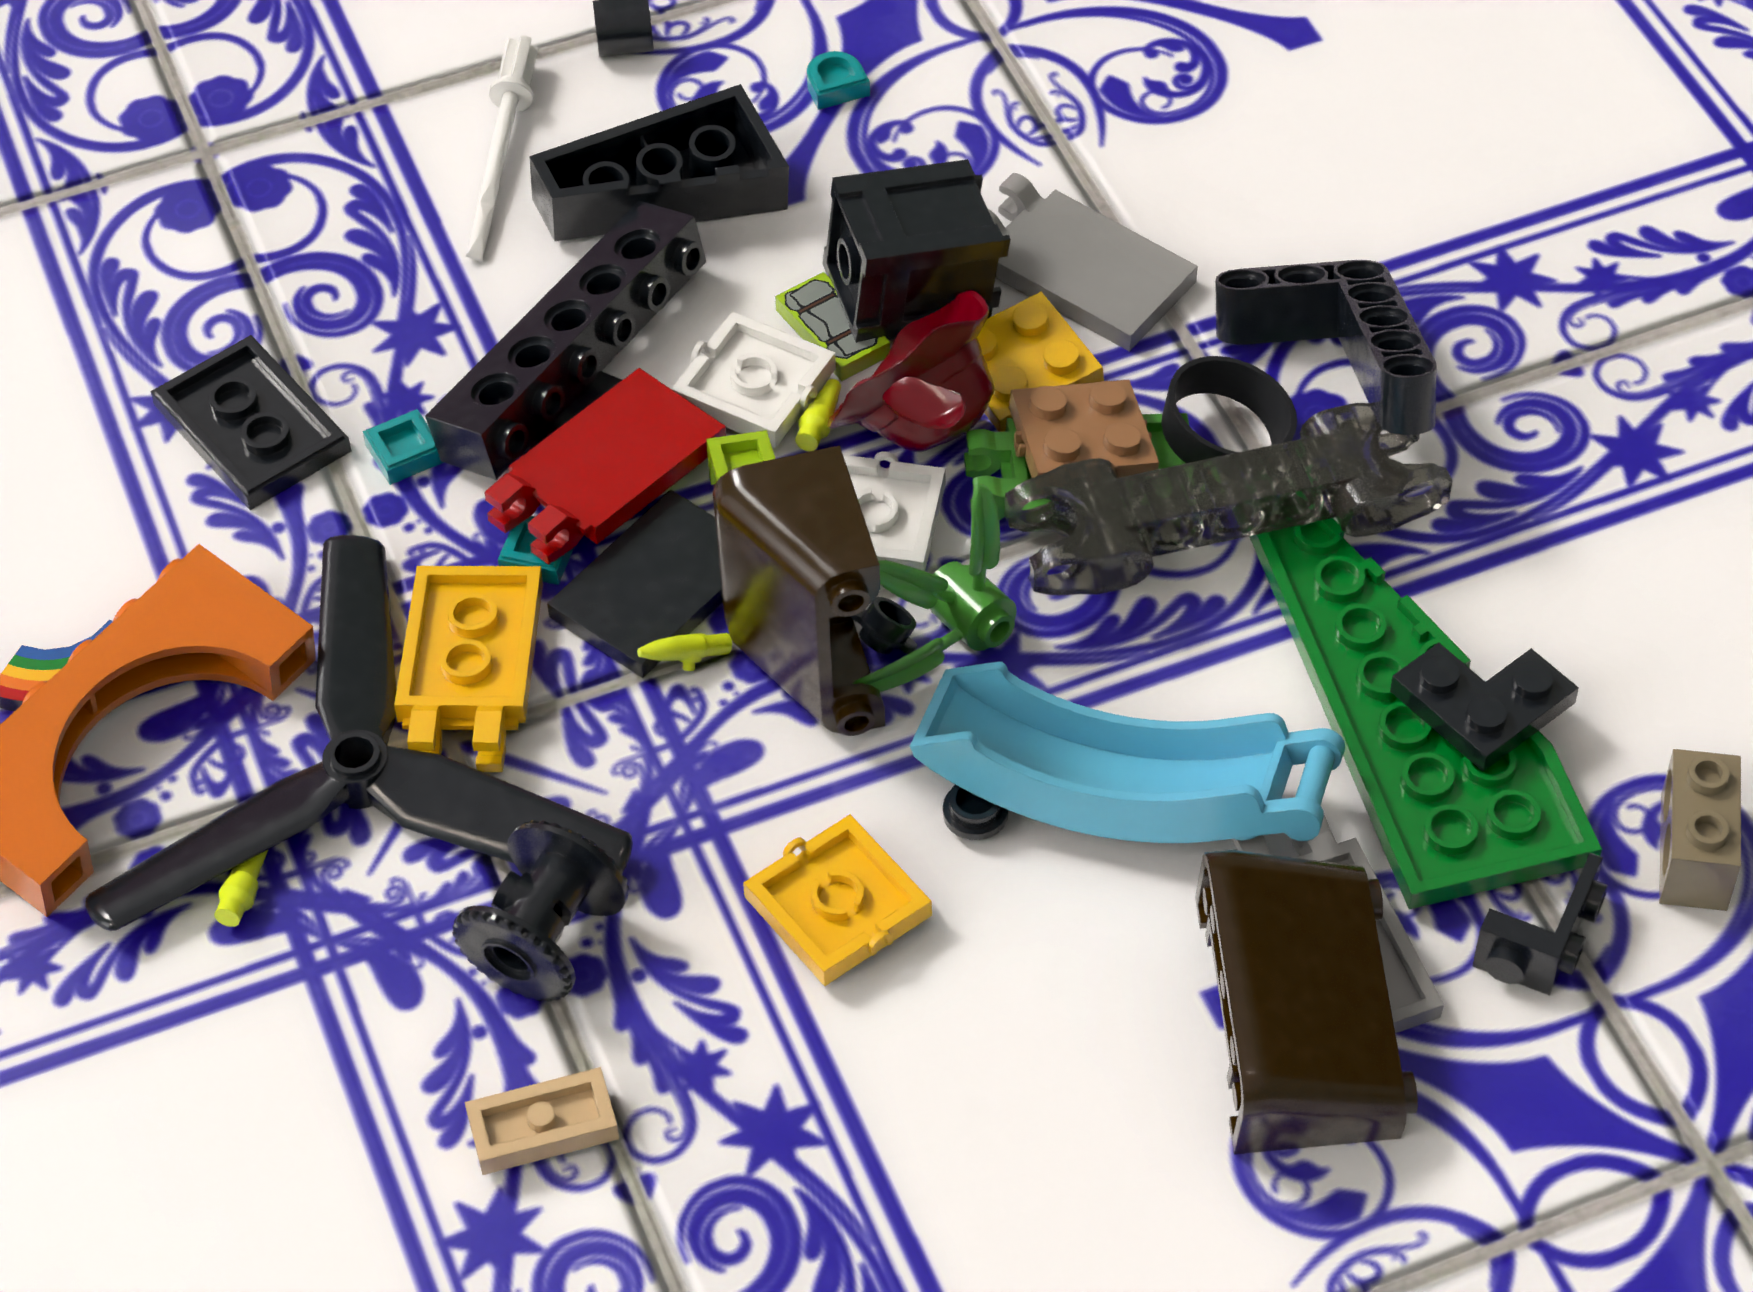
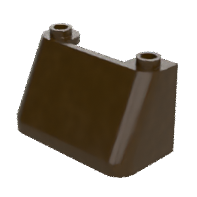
(793, 576)
(1303, 1002)

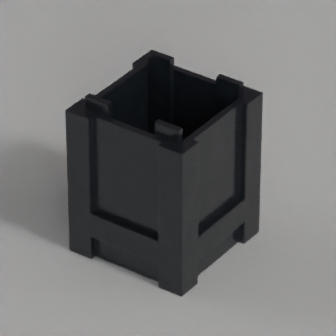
(910, 245)

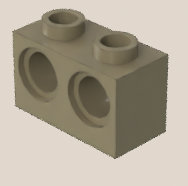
(1700, 830)

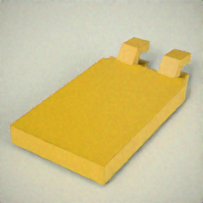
(469, 656)

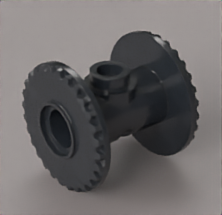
(520, 931)

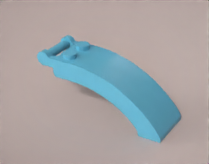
(1120, 771)

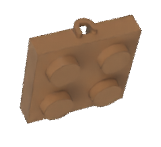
(1081, 424)

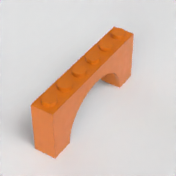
(187, 627)

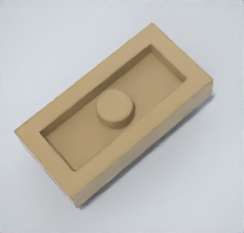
(542, 1120)

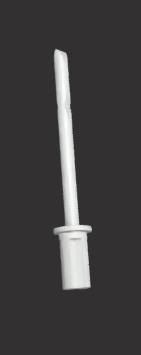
(511, 94)

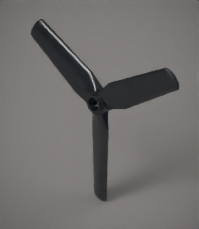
(356, 768)

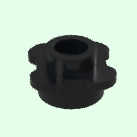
(886, 626)

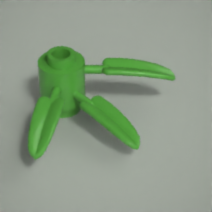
(956, 595)

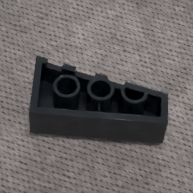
(692, 158)

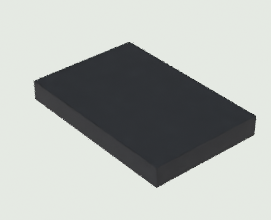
(251, 422)
(646, 584)

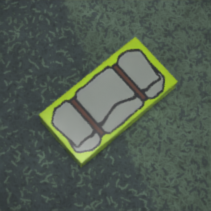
(819, 318)

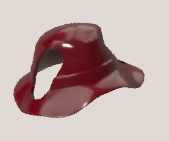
(912, 387)

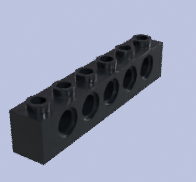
(566, 340)

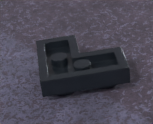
(1478, 715)

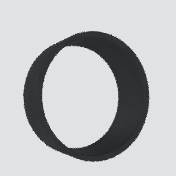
(1229, 379)

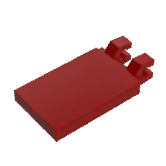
(602, 465)

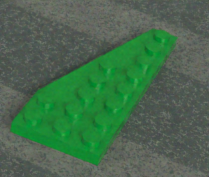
(1433, 809)

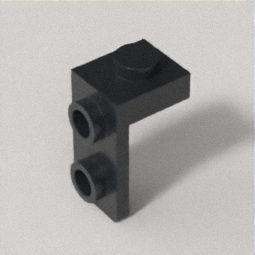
(1535, 956)

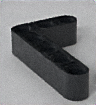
(1342, 301)

